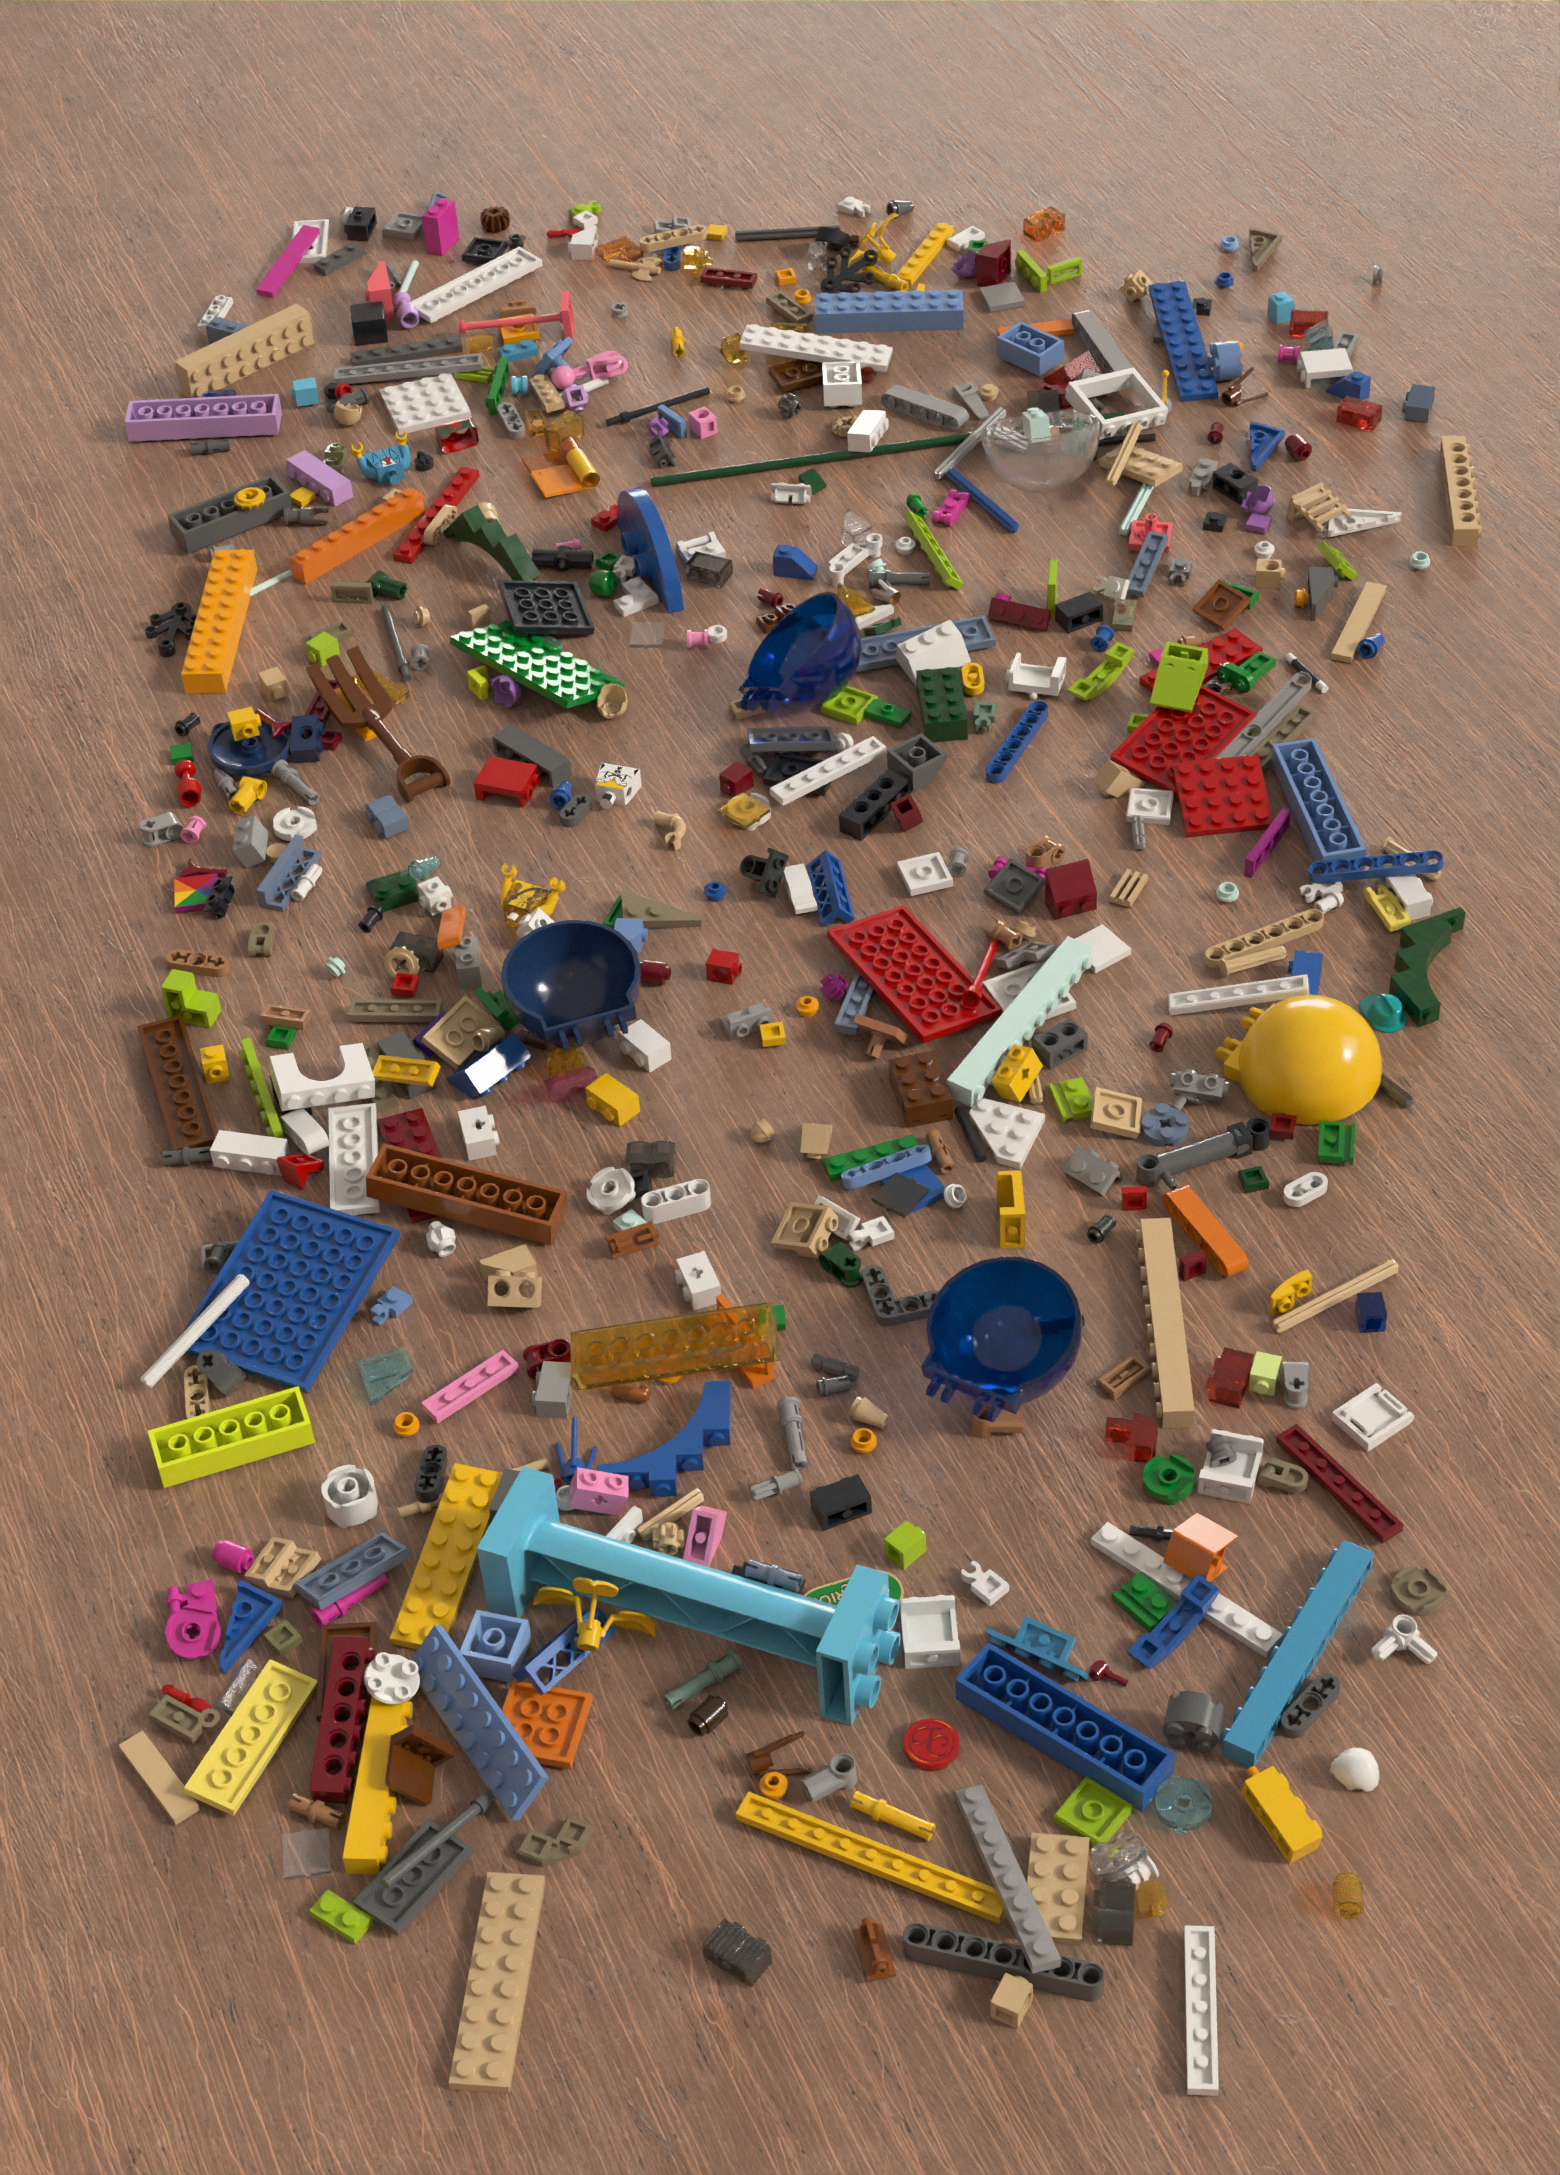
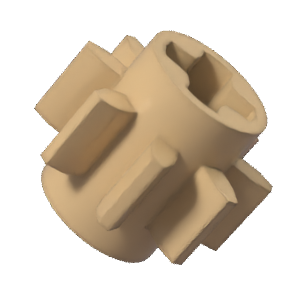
(668, 1538)

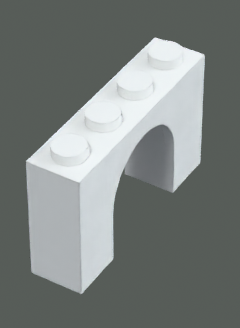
(298, 1091)

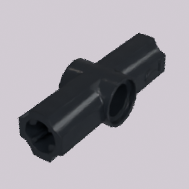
(563, 558)

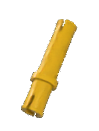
(890, 280)
(882, 1811)

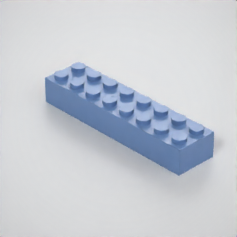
(889, 311)
(1316, 802)

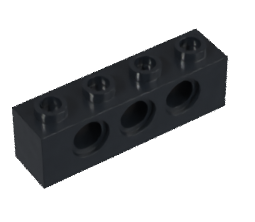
(874, 804)

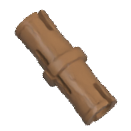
(940, 1151)
(316, 1811)

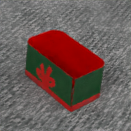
(460, 441)

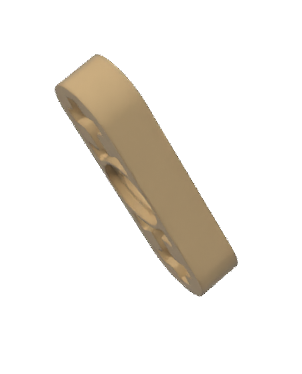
(442, 520)
(192, 1389)

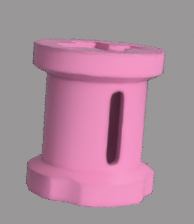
(697, 638)
(193, 829)

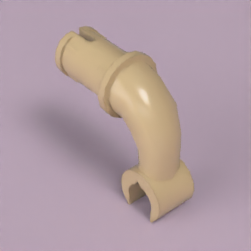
(675, 823)

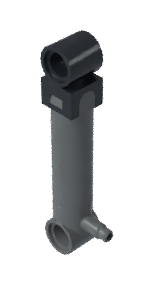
(1237, 1141)

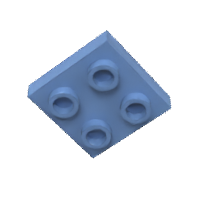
(554, 357)

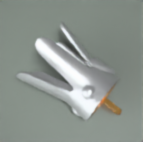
(889, 595)

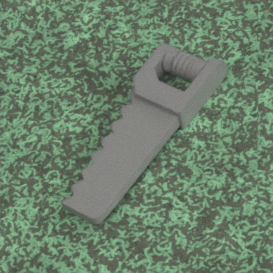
(968, 394)

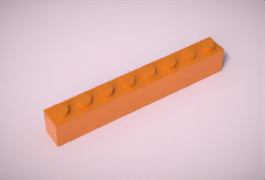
(357, 535)

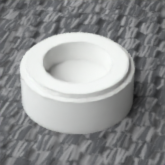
(717, 634)

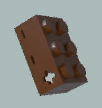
(920, 1089)

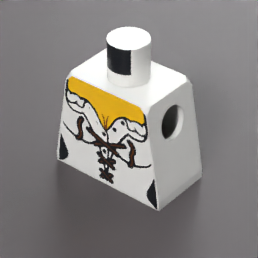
(616, 784)

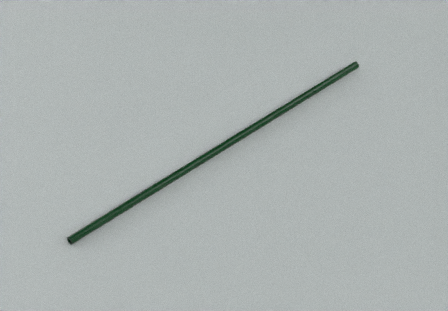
(818, 458)

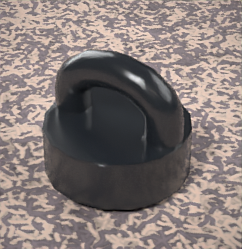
(423, 461)

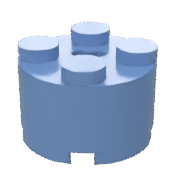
(1225, 360)

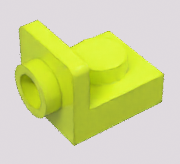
(479, 681)

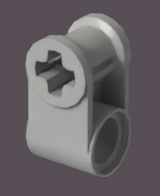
(161, 828)
(1295, 1381)

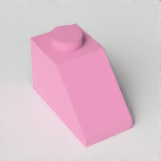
(704, 1534)

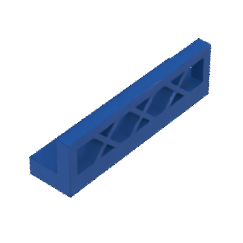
(834, 884)
(556, 1646)

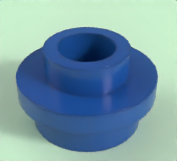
(1224, 280)
(715, 891)

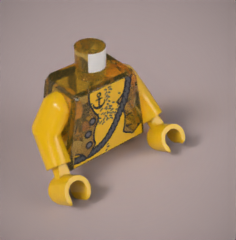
(523, 898)

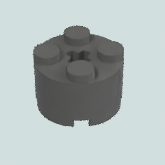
(1193, 1721)

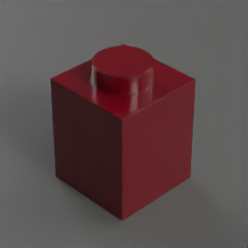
(736, 779)
(906, 812)

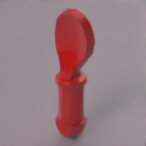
(562, 233)
(195, 1703)

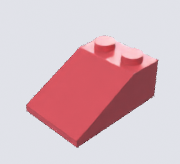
(380, 290)

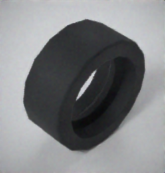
(835, 238)

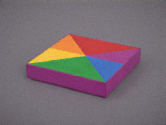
(192, 892)

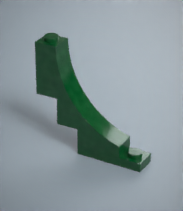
(507, 551)
(1420, 946)

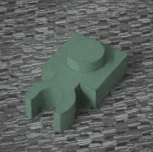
(984, 715)

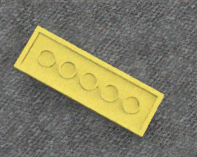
(251, 1737)

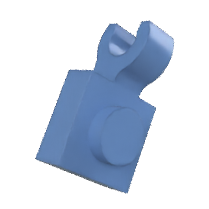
(391, 1303)

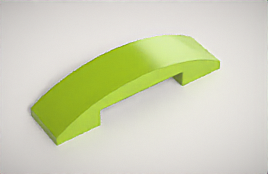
(1105, 674)

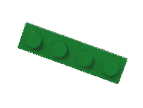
(498, 385)
(842, 1162)

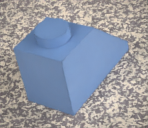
(633, 930)

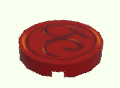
(931, 1744)

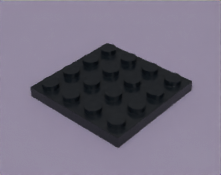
(545, 607)

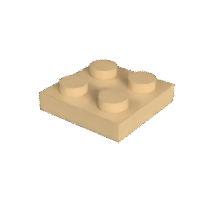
(1116, 1113)

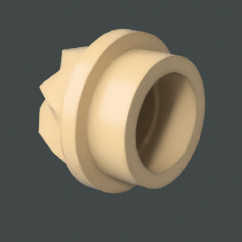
(761, 1131)

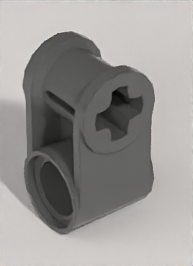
(220, 1371)

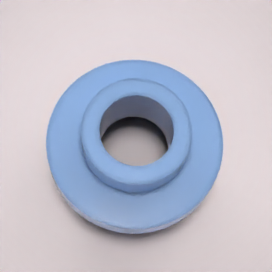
(1229, 243)

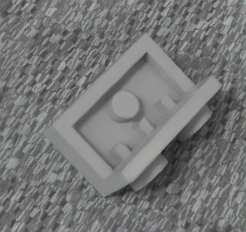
(1091, 1170)

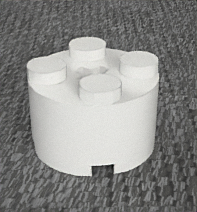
(349, 1496)

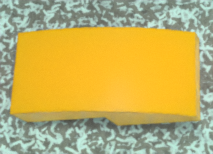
(1285, 1295)

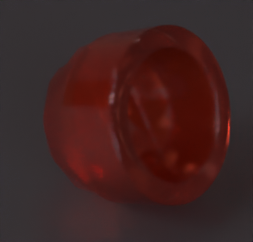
(867, 374)

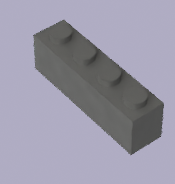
(518, 746)

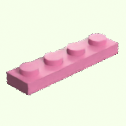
(470, 1386)

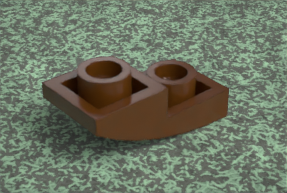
(768, 621)

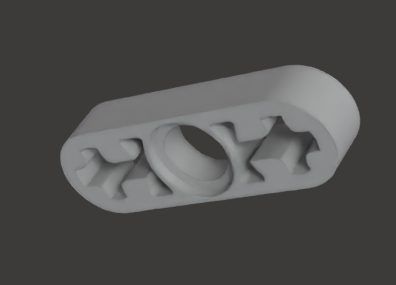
(511, 421)

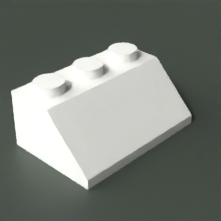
(933, 649)

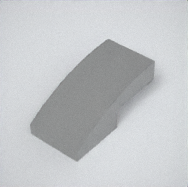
(677, 223)

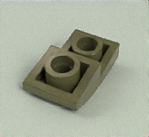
(335, 456)

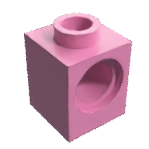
(703, 422)

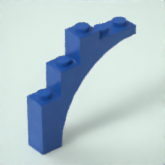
(686, 1450)

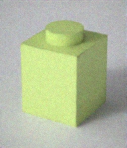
(1265, 1373)

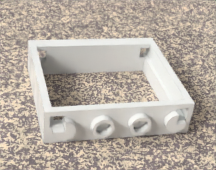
(1081, 390)

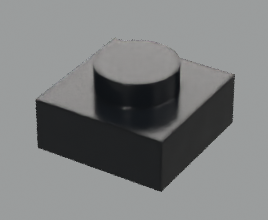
(1202, 305)
(1214, 521)
(642, 1182)

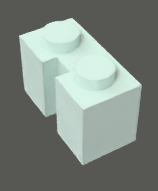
(1035, 424)

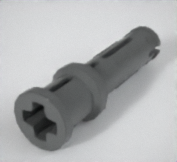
(898, 578)

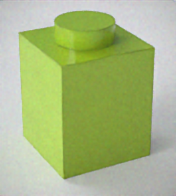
(321, 648)
(905, 1544)

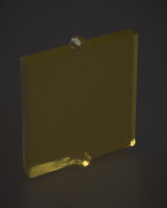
(744, 810)

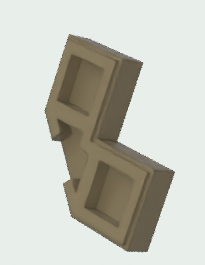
(546, 1850)

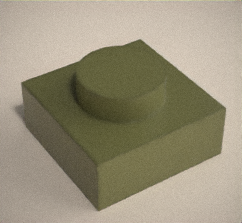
(283, 1638)

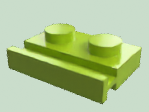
(1338, 561)
(1071, 1099)

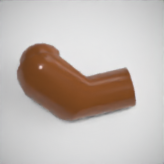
(637, 1394)

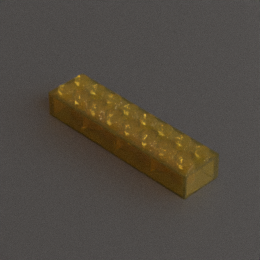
(674, 1346)

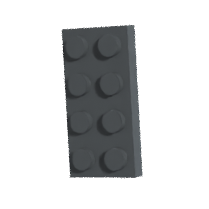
(791, 739)
(407, 1897)

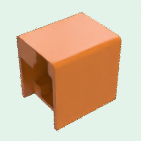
(1198, 1548)

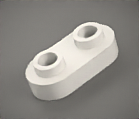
(1302, 1191)

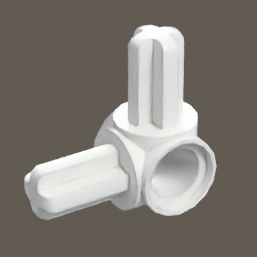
(1406, 1640)

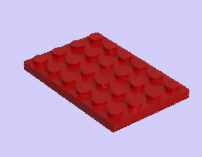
(1181, 736)

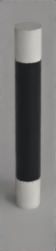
(1302, 668)

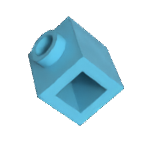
(1280, 307)
(305, 392)

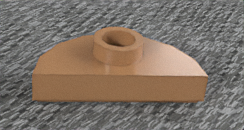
(517, 308)

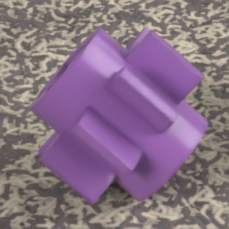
(657, 426)

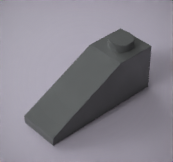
(1320, 588)

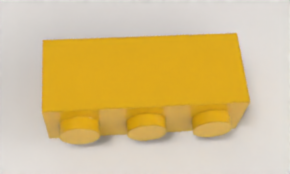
(1282, 1814)

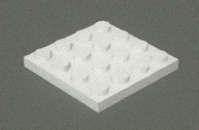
(425, 403)

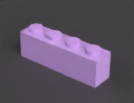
(319, 478)

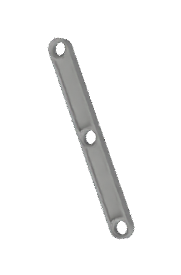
(1268, 716)

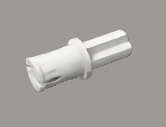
(306, 883)

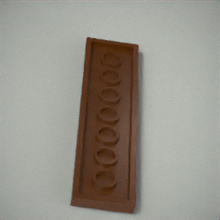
(178, 1083)

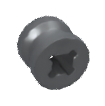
(1221, 1451)

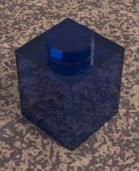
(1370, 1312)

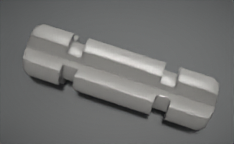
(1138, 832)

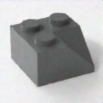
(917, 759)

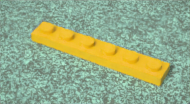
(925, 253)

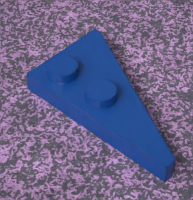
(1263, 442)
(249, 1617)

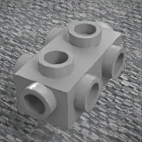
(1193, 1086)

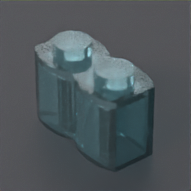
(1318, 337)

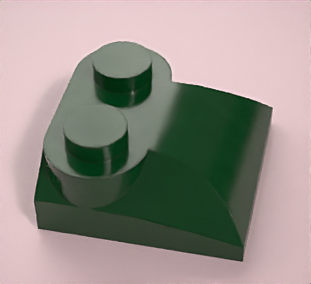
(393, 890)

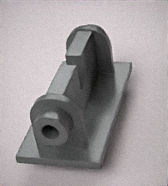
(662, 451)

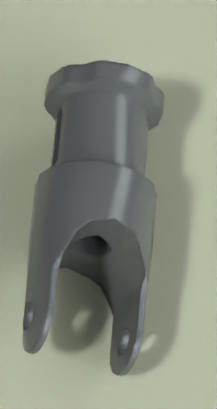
(355, 398)
(304, 516)

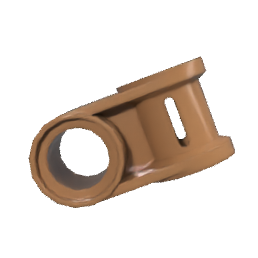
(1044, 853)

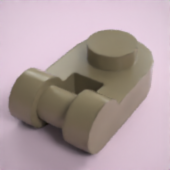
(261, 933)
(1292, 1478)

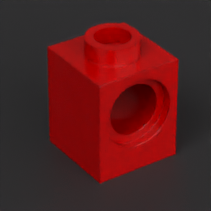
(723, 966)

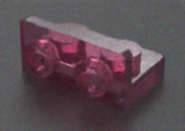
(569, 1083)

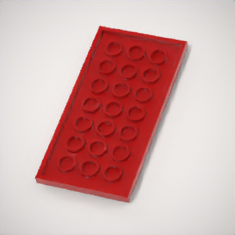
(912, 973)

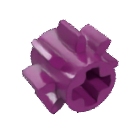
(833, 987)

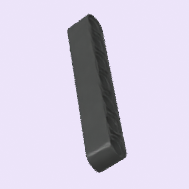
(991, 1952)

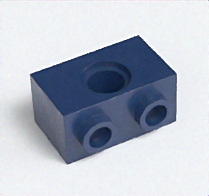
(306, 738)

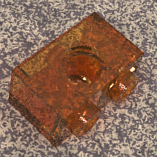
(1043, 224)

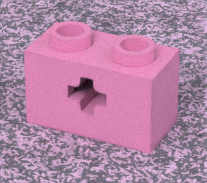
(598, 1491)

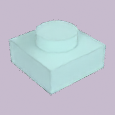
(628, 1220)

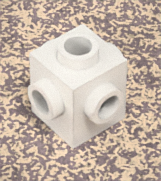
(434, 896)
(532, 921)

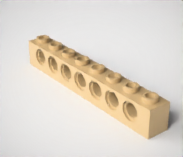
(1460, 491)

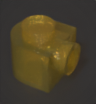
(1153, 1898)

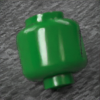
(603, 583)

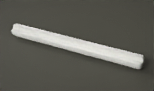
(194, 1331)

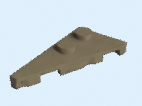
(1262, 246)
(656, 913)

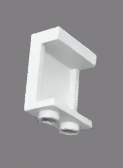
(1323, 364)
(1035, 677)
(1237, 1479)
(929, 1632)

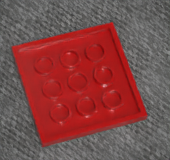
(1222, 795)

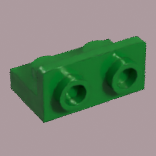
(497, 1007)

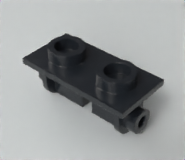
(219, 897)

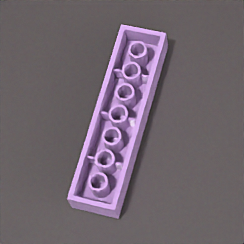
(203, 417)

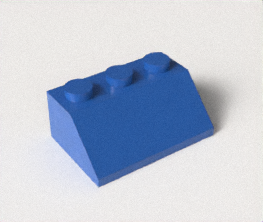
(490, 1067)

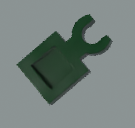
(881, 627)

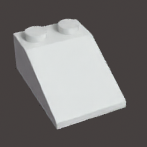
(842, 384)

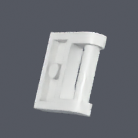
(712, 548)

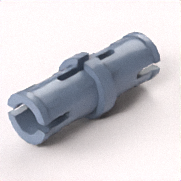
(774, 1575)

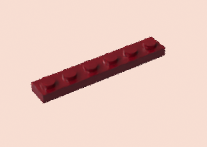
(1339, 1483)

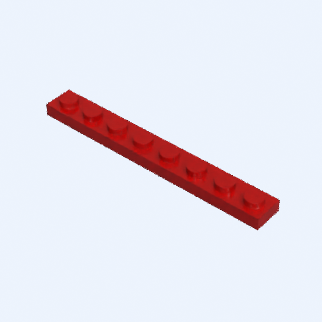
(451, 495)

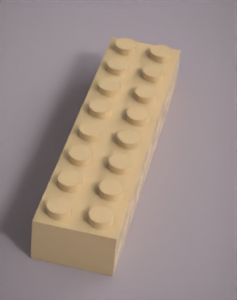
(244, 352)

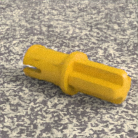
(677, 342)

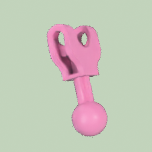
(599, 366)

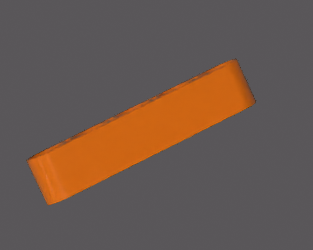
(1206, 1231)

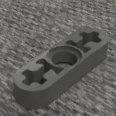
(1309, 1717)

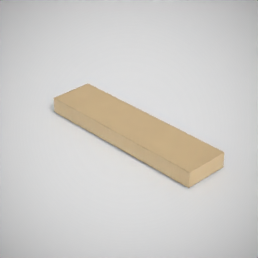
(159, 1777)

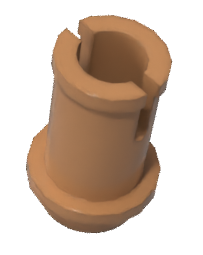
(1192, 641)

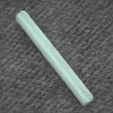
(1135, 509)

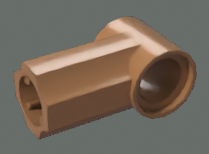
(1004, 1423)

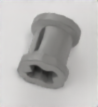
(415, 652)
(957, 865)

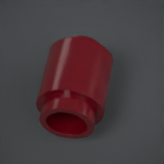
(1298, 447)
(655, 971)

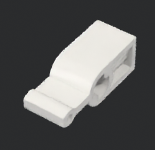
(799, 889)

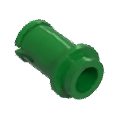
(914, 501)

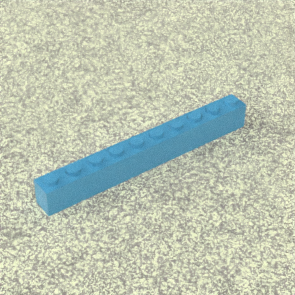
(1297, 1654)

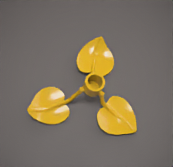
(884, 253)
(590, 1631)

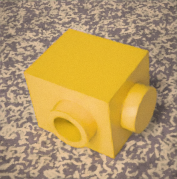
(244, 723)
(214, 1059)

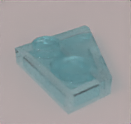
(384, 1372)

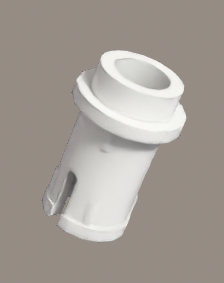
(1333, 900)

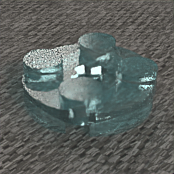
(1183, 1818)

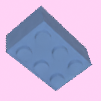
(1030, 348)

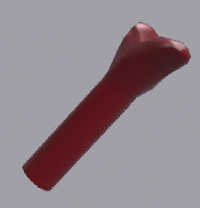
(277, 726)
(194, 870)

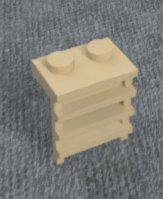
(1309, 504)

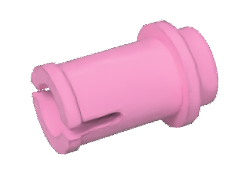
(574, 545)

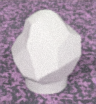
(441, 1239)

